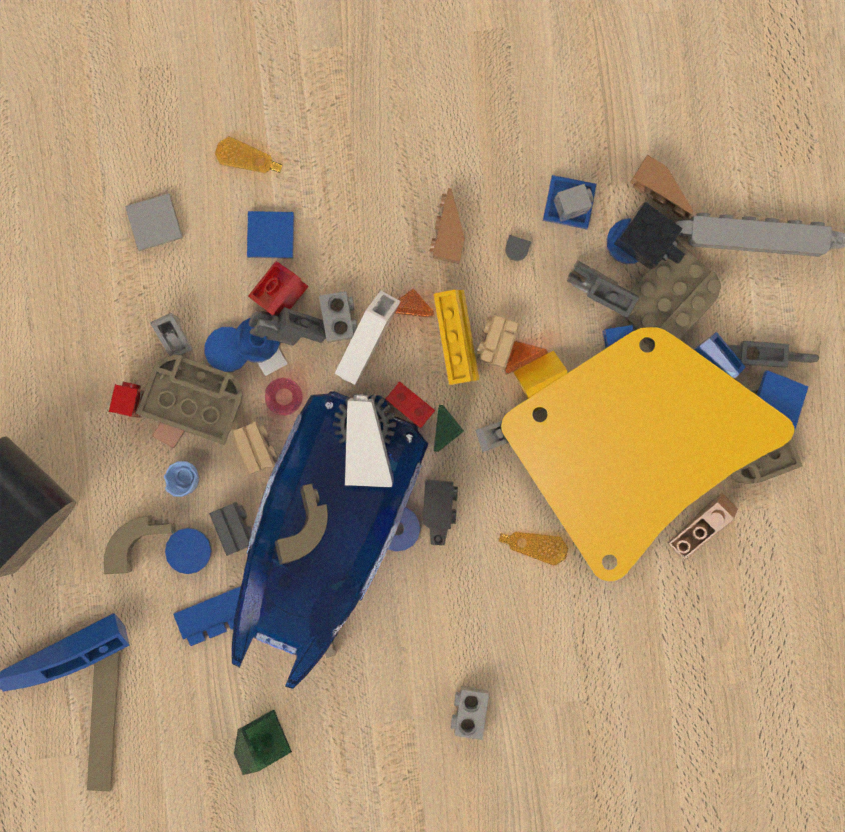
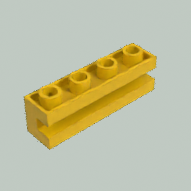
(456, 336)

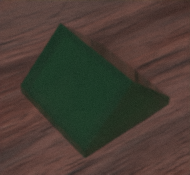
(446, 429)

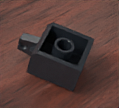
(650, 237)
(438, 509)

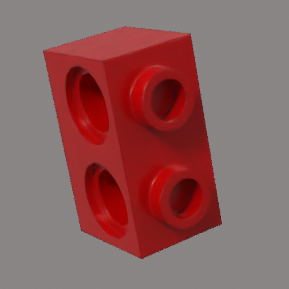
(126, 399)
(410, 404)

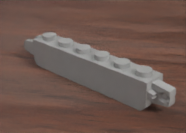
(760, 236)

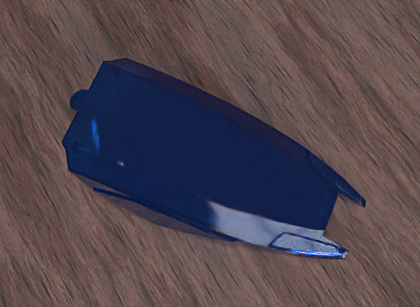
(310, 599)

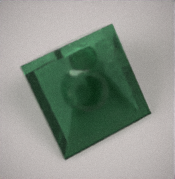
(260, 743)

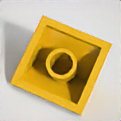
(540, 374)

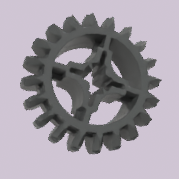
(384, 417)

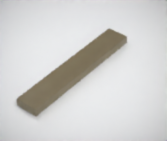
(103, 724)

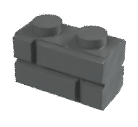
(231, 527)

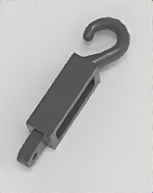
(771, 354)

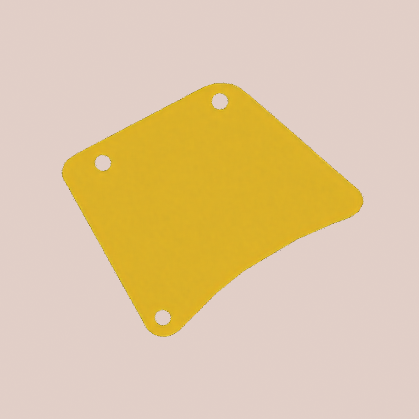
(638, 442)

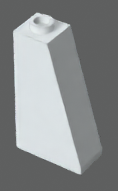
(367, 337)
(365, 448)

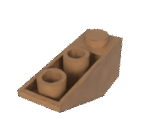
(658, 182)
(450, 234)
(704, 526)

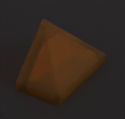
(414, 305)
(522, 355)

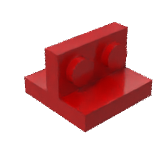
(278, 289)

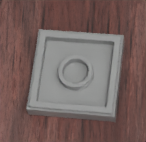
(154, 222)

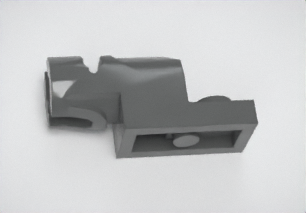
(603, 289)
(287, 326)

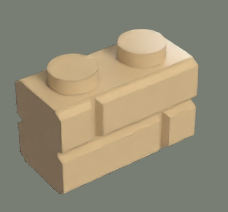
(498, 342)
(254, 447)

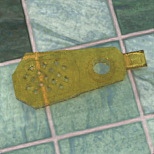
(248, 157)
(533, 545)

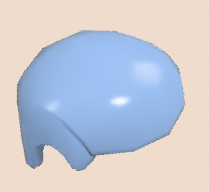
(181, 478)

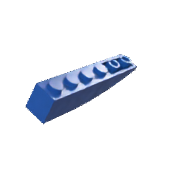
(67, 655)

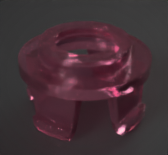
(270, 396)

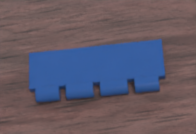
(208, 617)

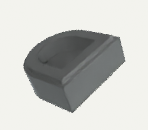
(517, 248)

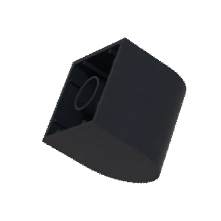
(29, 507)

